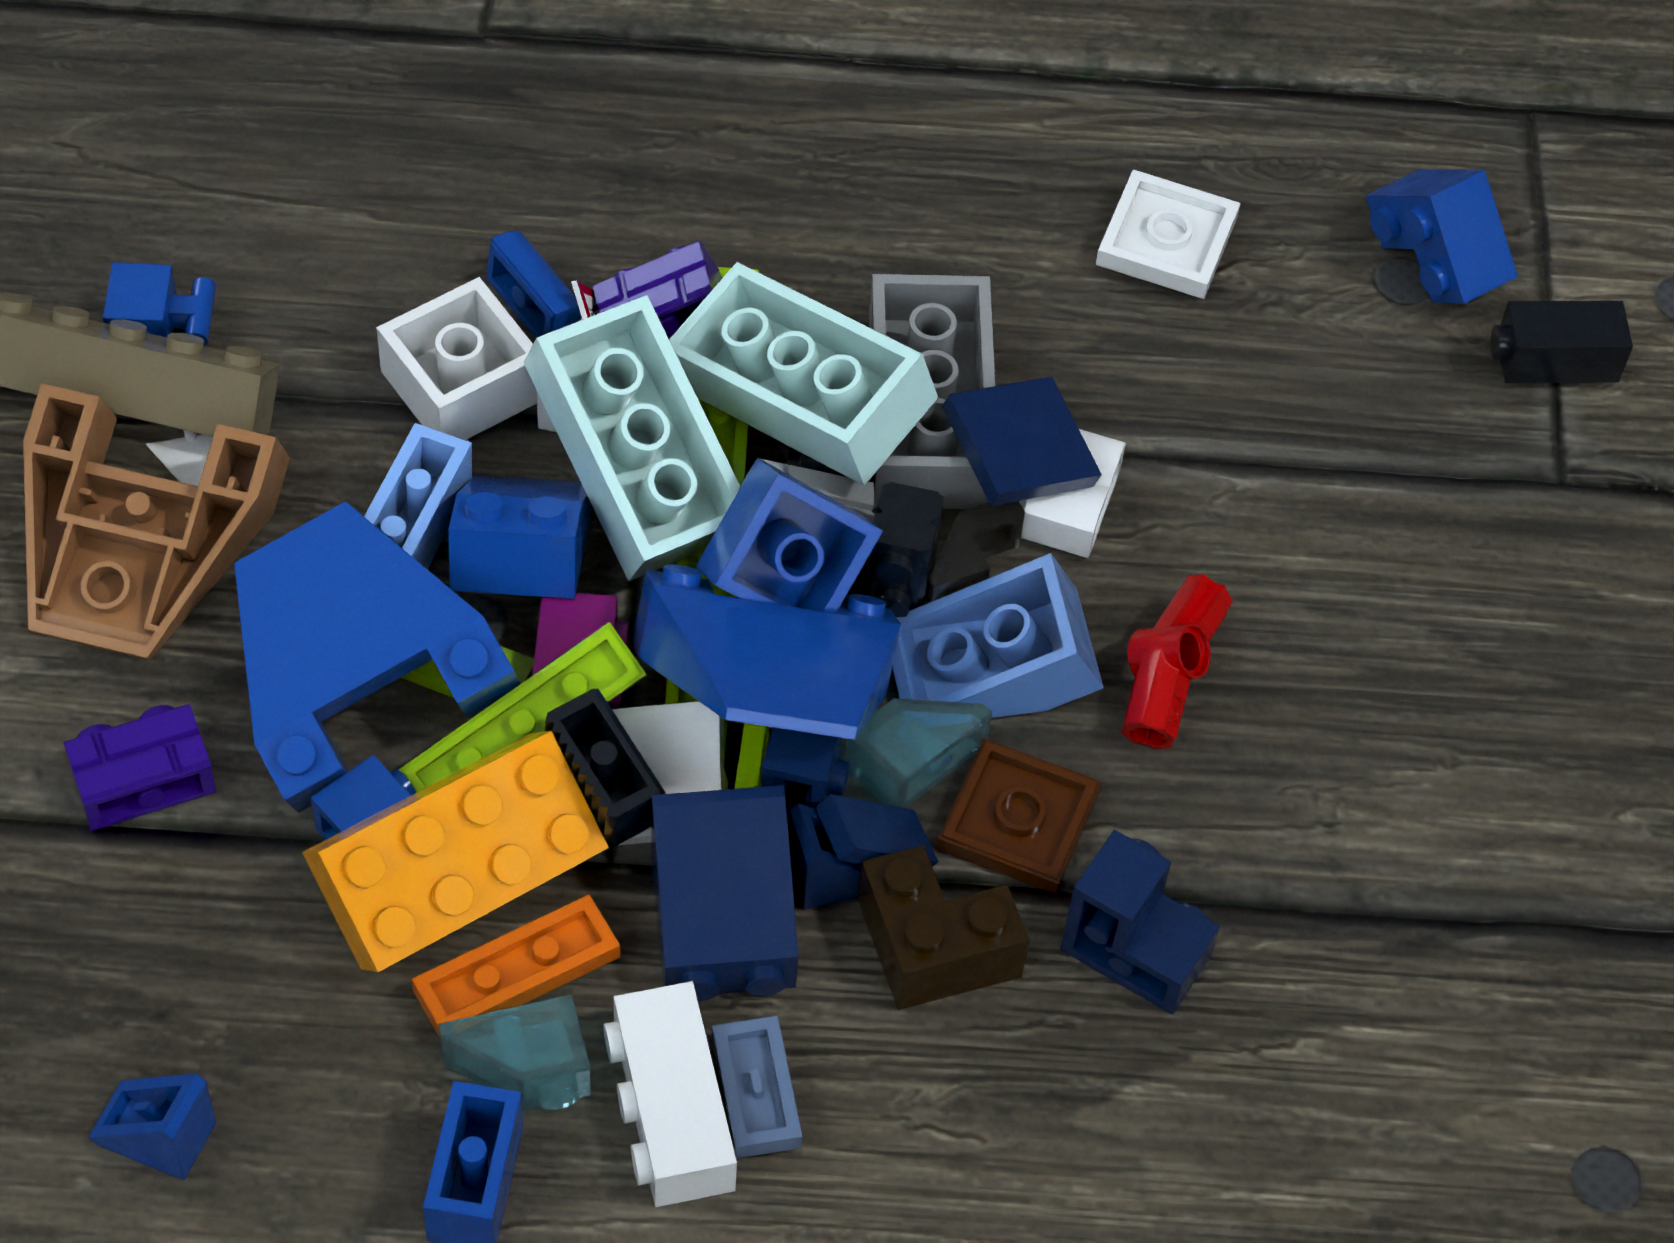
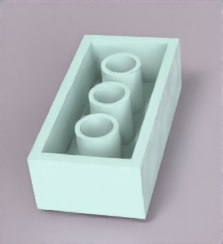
(803, 372)
(634, 434)

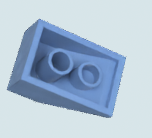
(1000, 644)

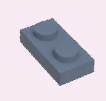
(756, 1087)

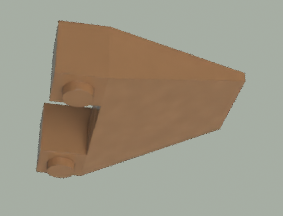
(125, 552)

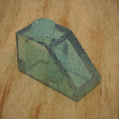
(915, 746)
(522, 1050)

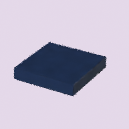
(1021, 440)

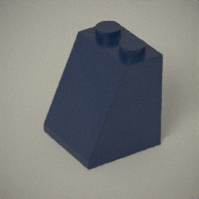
(724, 890)

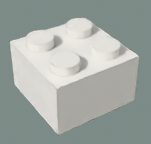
(458, 361)

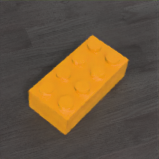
(455, 851)

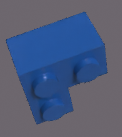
(1450, 226)

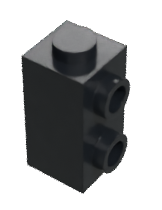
(1562, 341)

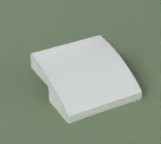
(679, 745)

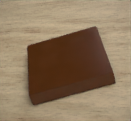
(1019, 816)

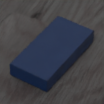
(870, 829)

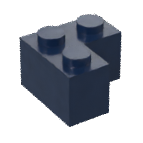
(1133, 930)

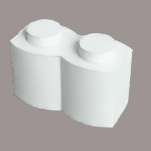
(1074, 517)

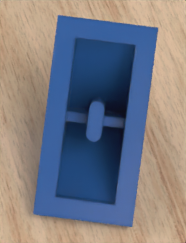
(158, 1122)

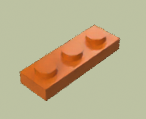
(519, 964)

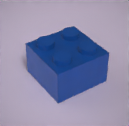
(787, 543)

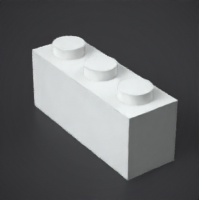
(671, 1095)

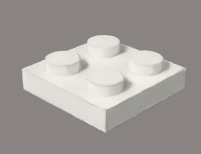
(1168, 234)

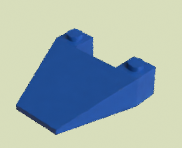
(337, 619)
(767, 658)

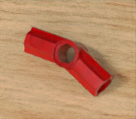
(1168, 659)

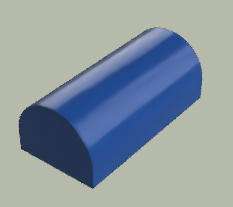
(530, 285)

